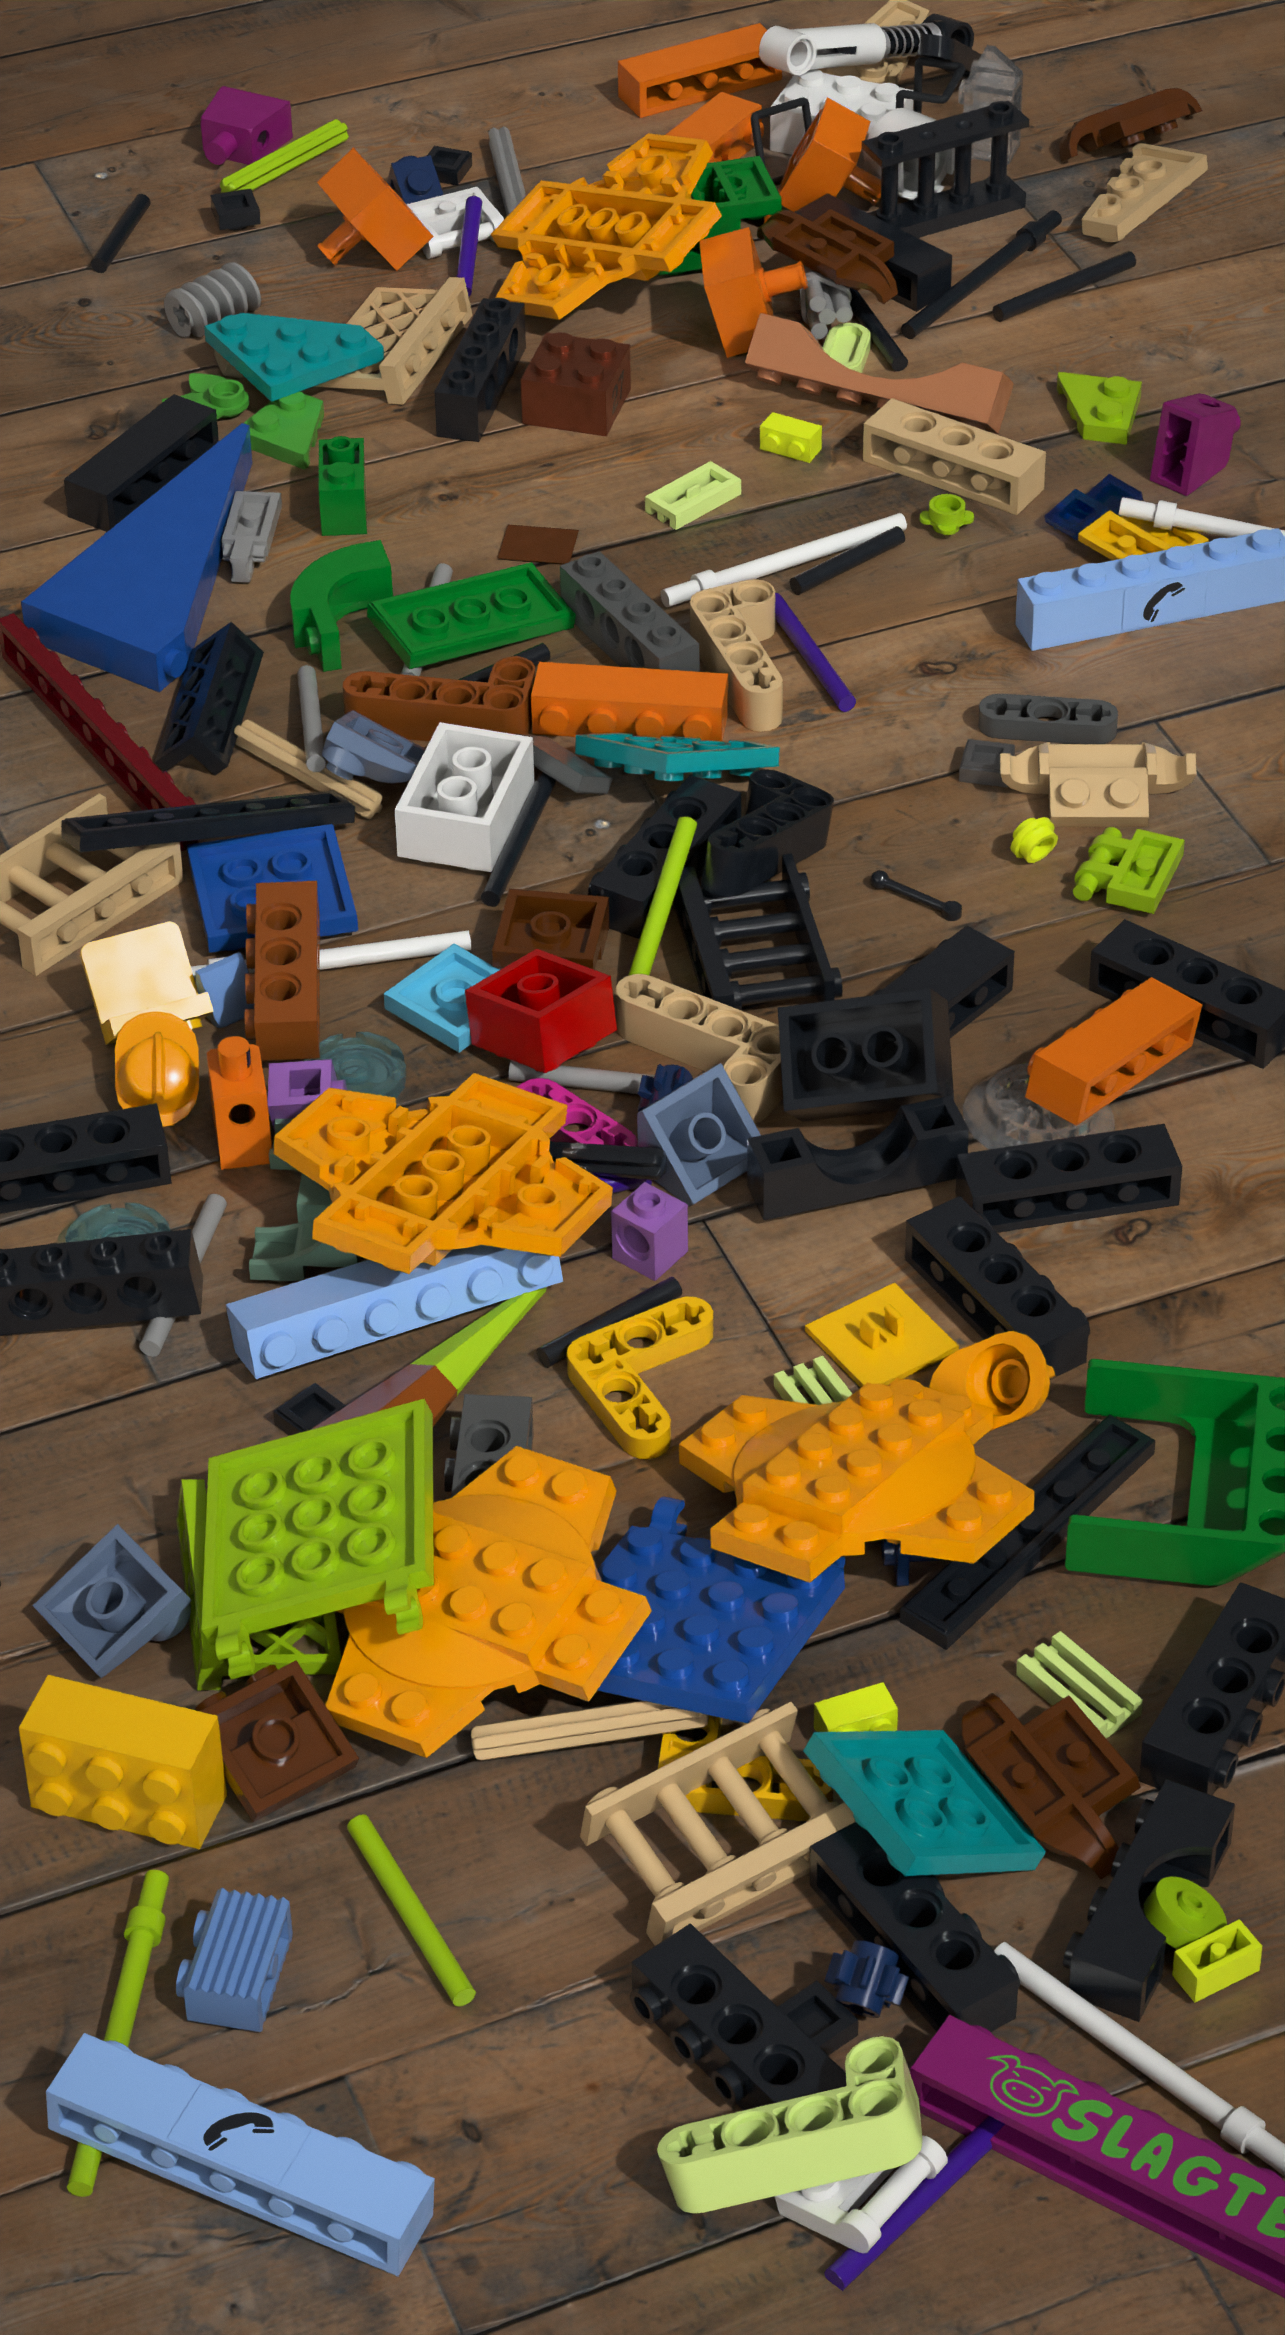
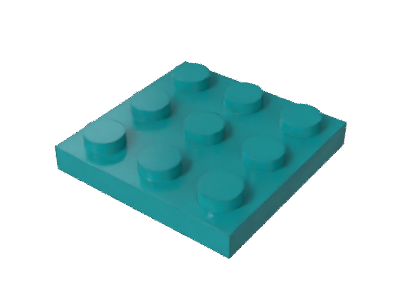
(923, 1802)

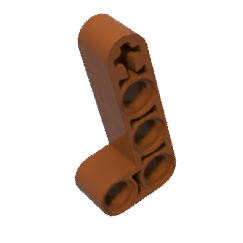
(417, 704)

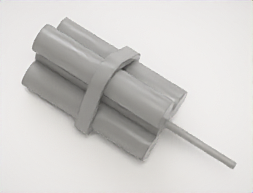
(823, 303)

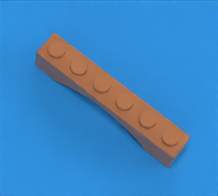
(791, 353)

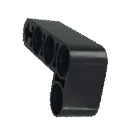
(778, 819)

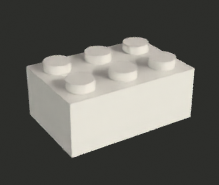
(860, 96)
(464, 797)

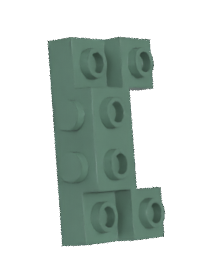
(287, 1250)

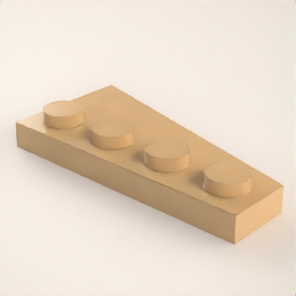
(888, 69)
(1142, 188)

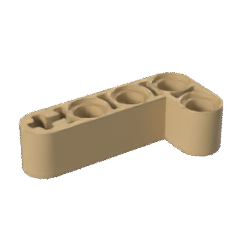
(729, 629)
(704, 1035)

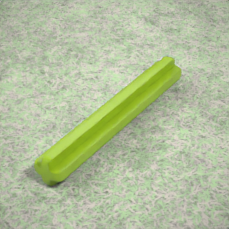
(287, 158)

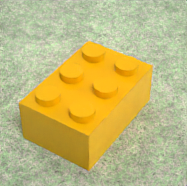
(123, 1761)

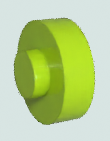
(1183, 1911)

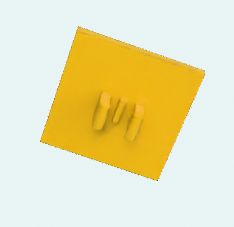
(881, 1337)

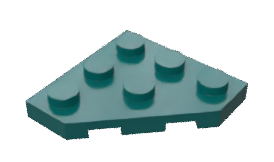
(291, 353)
(676, 755)

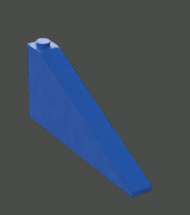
(147, 582)

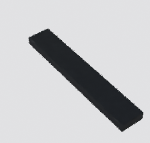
(206, 821)
(1071, 1487)

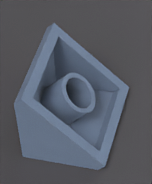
(702, 1133)

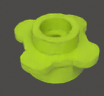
(946, 514)

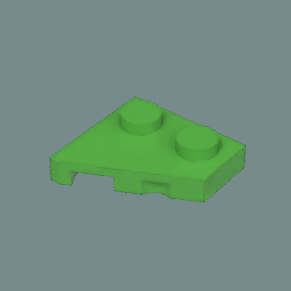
(287, 428)

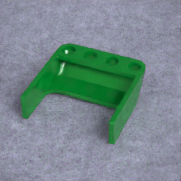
(1235, 1480)

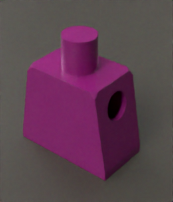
(244, 126)
(1193, 441)

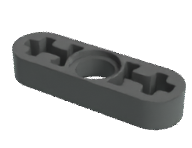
(1077, 723)

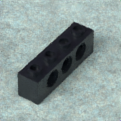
(480, 369)
(636, 868)
(1237, 1010)
(82, 1158)
(1071, 1178)
(99, 1282)
(993, 1283)
(1220, 1696)
(936, 1945)
(727, 2024)

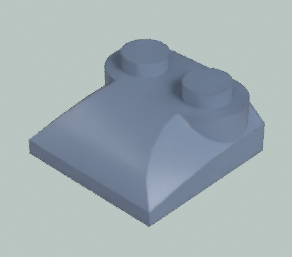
(369, 750)
(114, 1603)

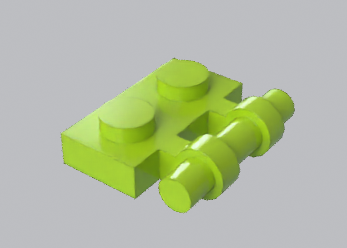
(1142, 872)

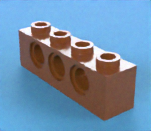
(286, 970)

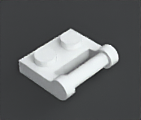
(445, 218)
(834, 2206)

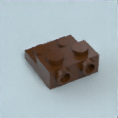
(552, 922)
(278, 1739)

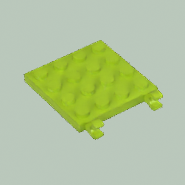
(319, 1528)

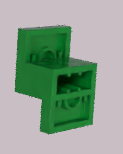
(740, 192)

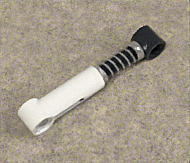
(852, 45)

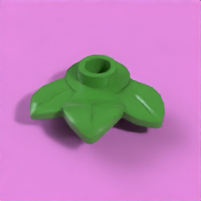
(217, 393)

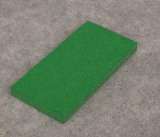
(470, 615)

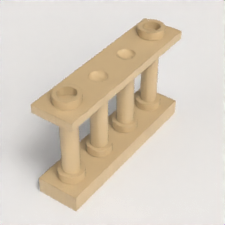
(93, 908)
(729, 1880)

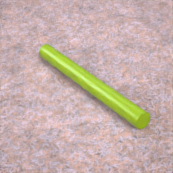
(663, 896)
(411, 1910)

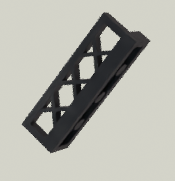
(211, 700)

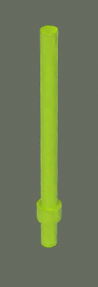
(143, 1933)

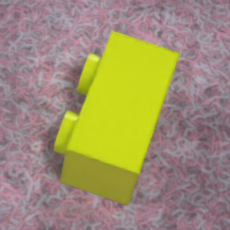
(790, 437)
(857, 1711)
(1217, 1960)

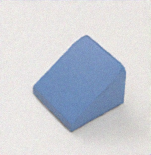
(226, 989)

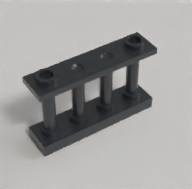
(965, 200)
(715, 965)

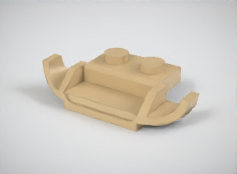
(1098, 781)

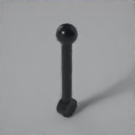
(950, 910)

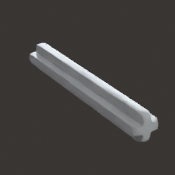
(506, 168)

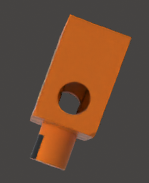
(239, 1080)

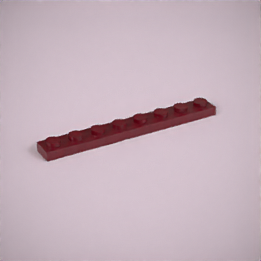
(88, 719)

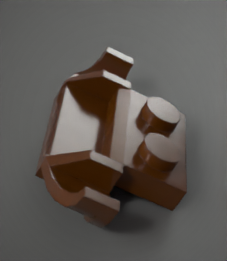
(1129, 121)
(835, 249)
(1053, 1775)

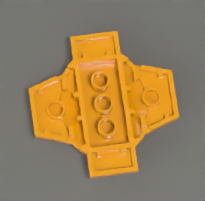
(610, 230)
(441, 1175)
(855, 1472)
(506, 1608)

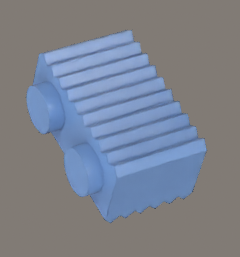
(236, 1960)

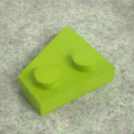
(1101, 405)

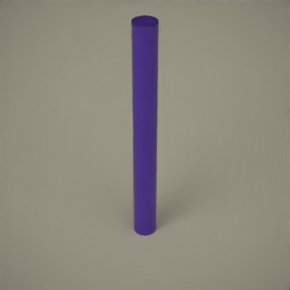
(813, 655)
(960, 2161)

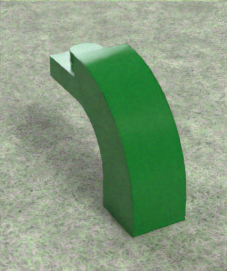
(333, 588)

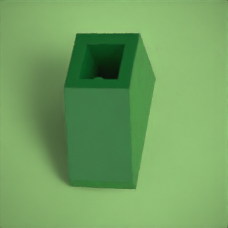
(342, 486)

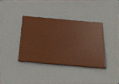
(538, 544)

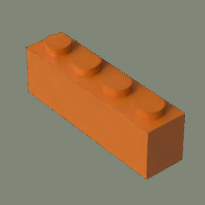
(694, 71)
(724, 124)
(628, 700)
(1112, 1050)

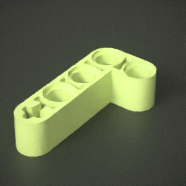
(800, 2140)

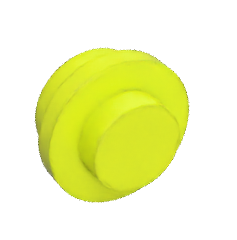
(1034, 839)

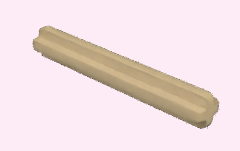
(292, 761)
(580, 1728)

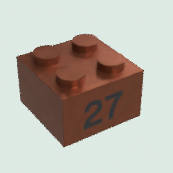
(576, 384)

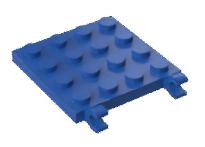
(716, 1621)

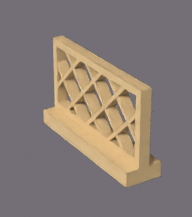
(414, 348)

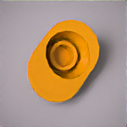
(157, 1065)
(998, 1373)

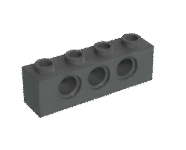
(624, 618)
(484, 1434)

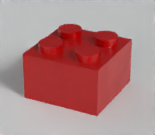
(541, 1010)

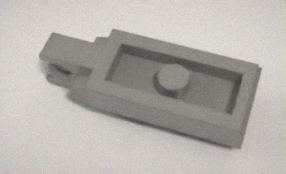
(250, 531)

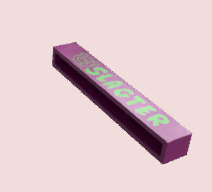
(1107, 2150)

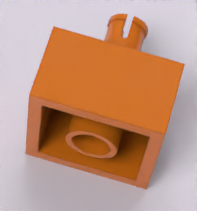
(828, 160)
(370, 213)
(740, 287)

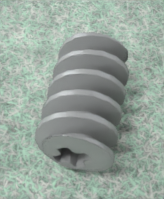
(210, 299)

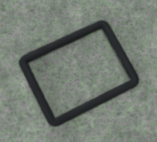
(775, 110)

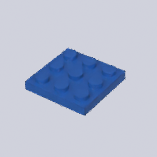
(228, 872)

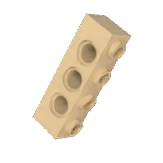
(954, 456)

